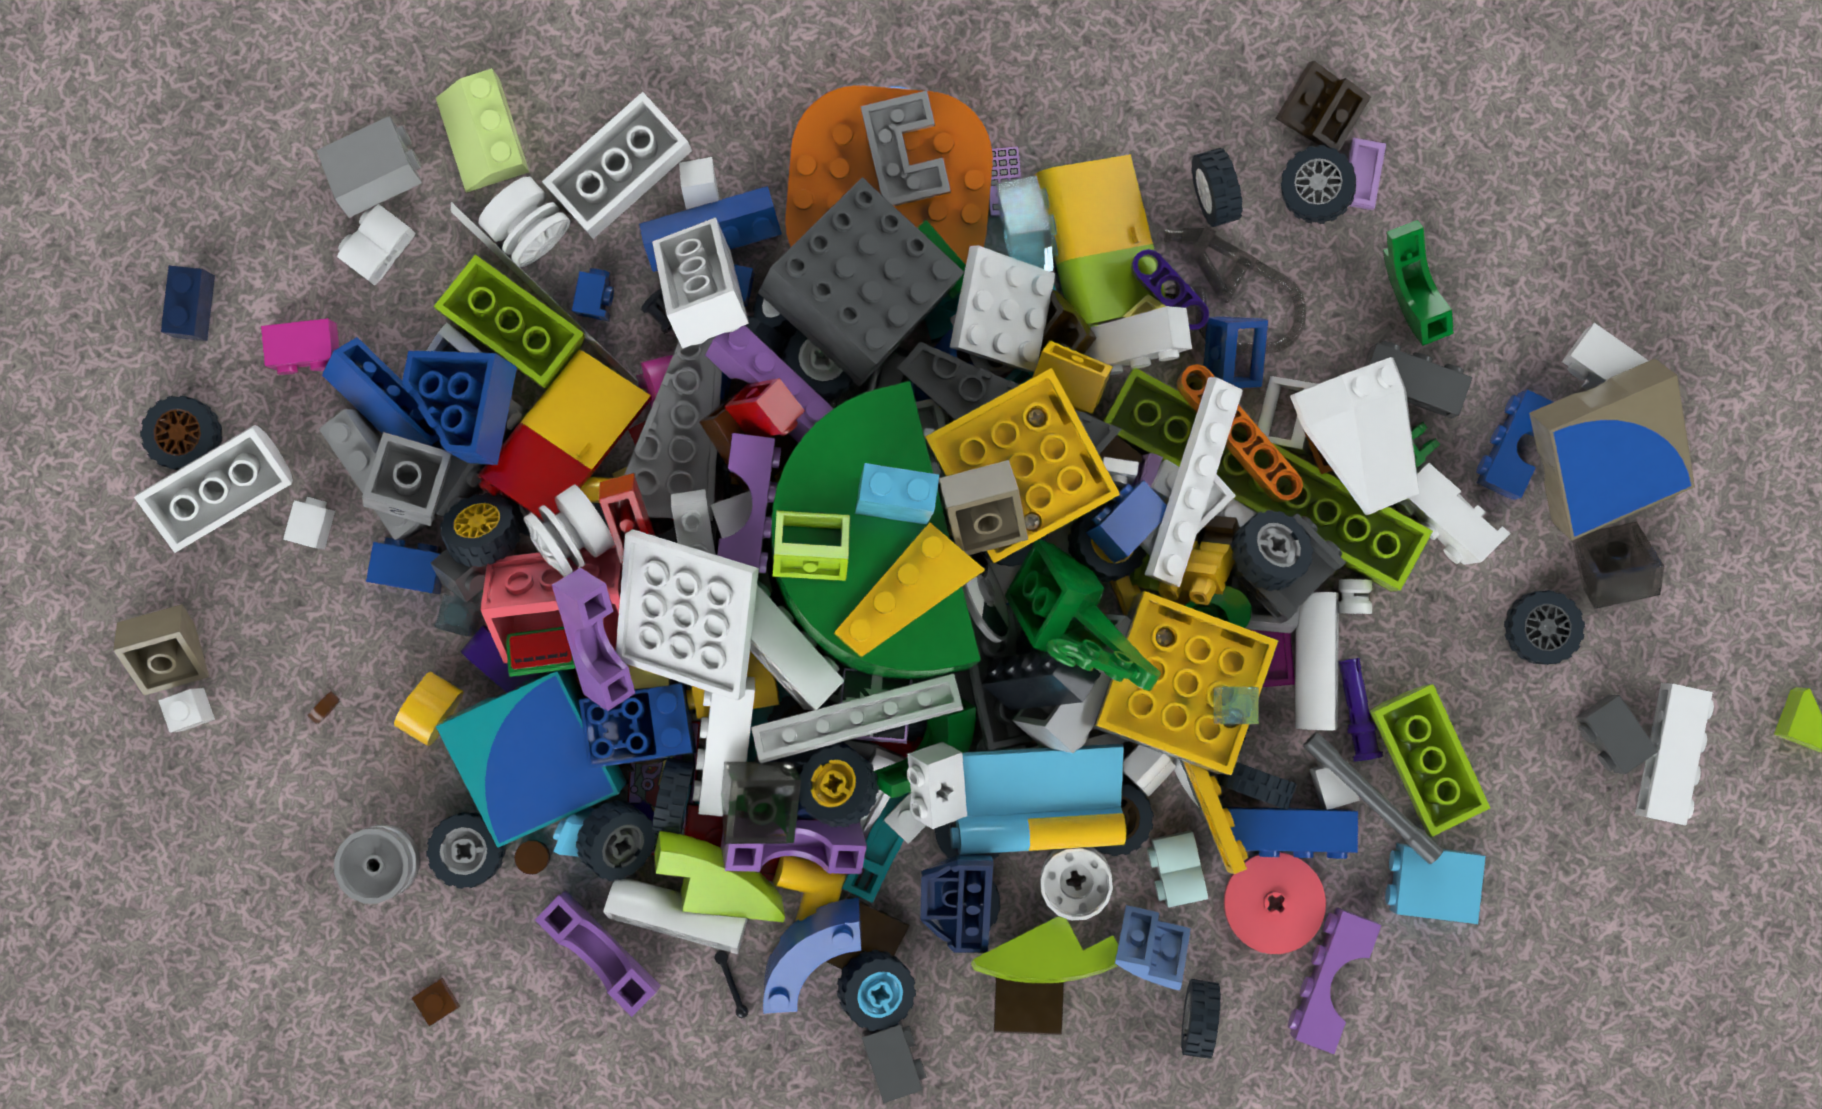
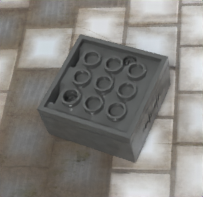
(860, 281)

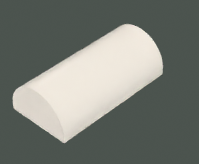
(215, 488)
(1317, 662)
(661, 912)

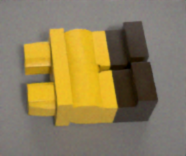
(1208, 562)

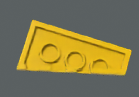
(914, 584)

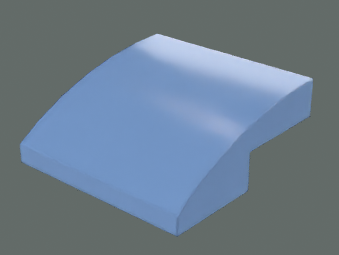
(1152, 948)

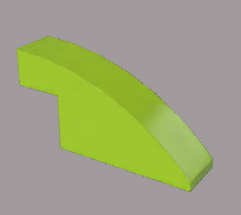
(711, 888)
(1047, 956)

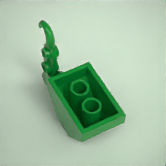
(1053, 604)

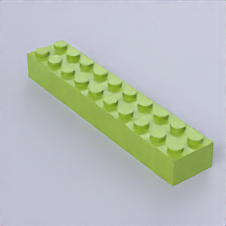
(1373, 545)

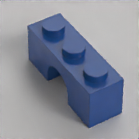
(1503, 468)

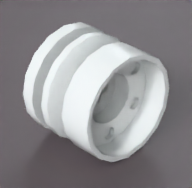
(524, 221)
(569, 531)
(1063, 896)

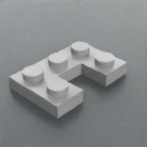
(884, 127)

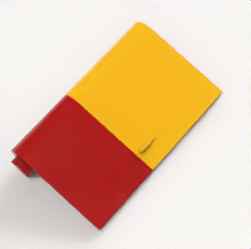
(565, 434)

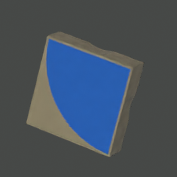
(1613, 449)

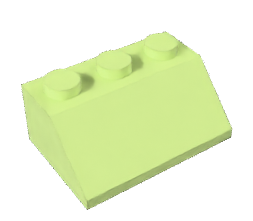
(481, 131)

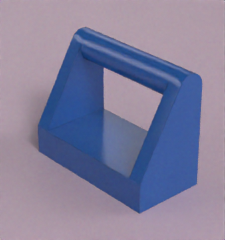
(1222, 345)

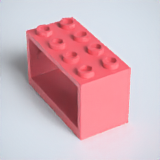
(522, 599)

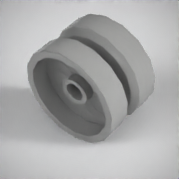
(362, 877)

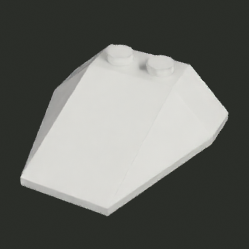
(1363, 433)

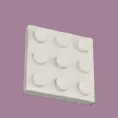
(1002, 309)

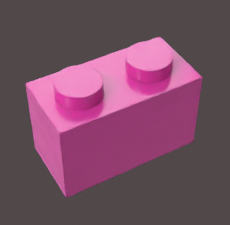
(299, 345)

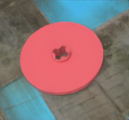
(1301, 903)

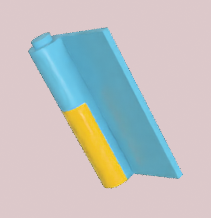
(1041, 800)

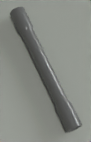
(1414, 836)

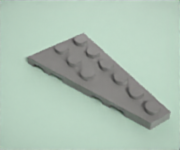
(673, 447)

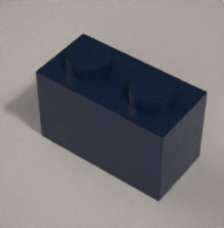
(187, 303)

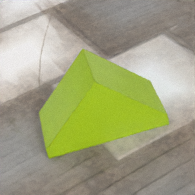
(1801, 719)

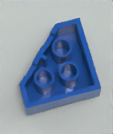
(463, 399)

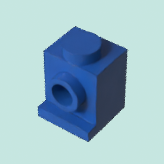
(593, 295)

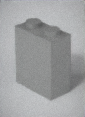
(370, 166)

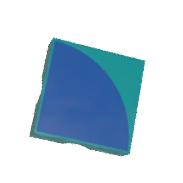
(527, 756)

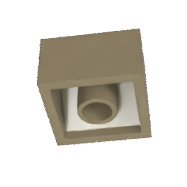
(984, 508)
(160, 649)

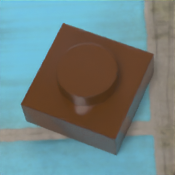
(435, 1002)

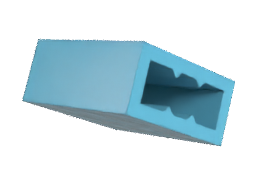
(897, 494)
(1440, 890)

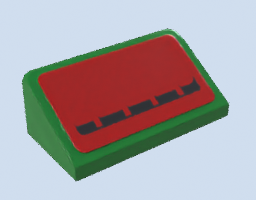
(538, 652)

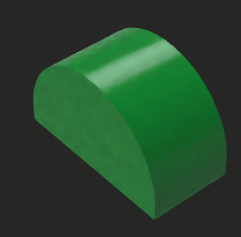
(825, 478)

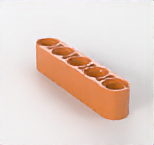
(1255, 442)

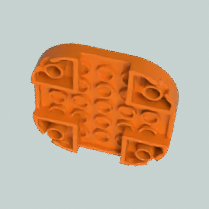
(834, 153)

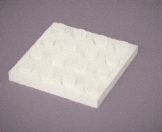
(686, 614)

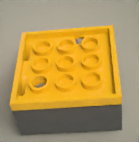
(1047, 450)
(1193, 659)

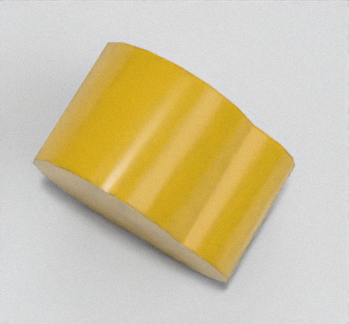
(427, 707)

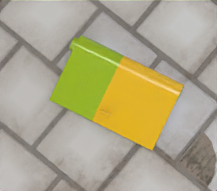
(1098, 235)

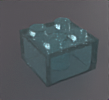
(1026, 222)

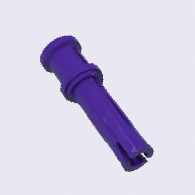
(1361, 725)

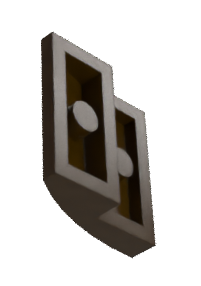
(1323, 106)
(1066, 326)
(878, 932)
(1028, 1007)

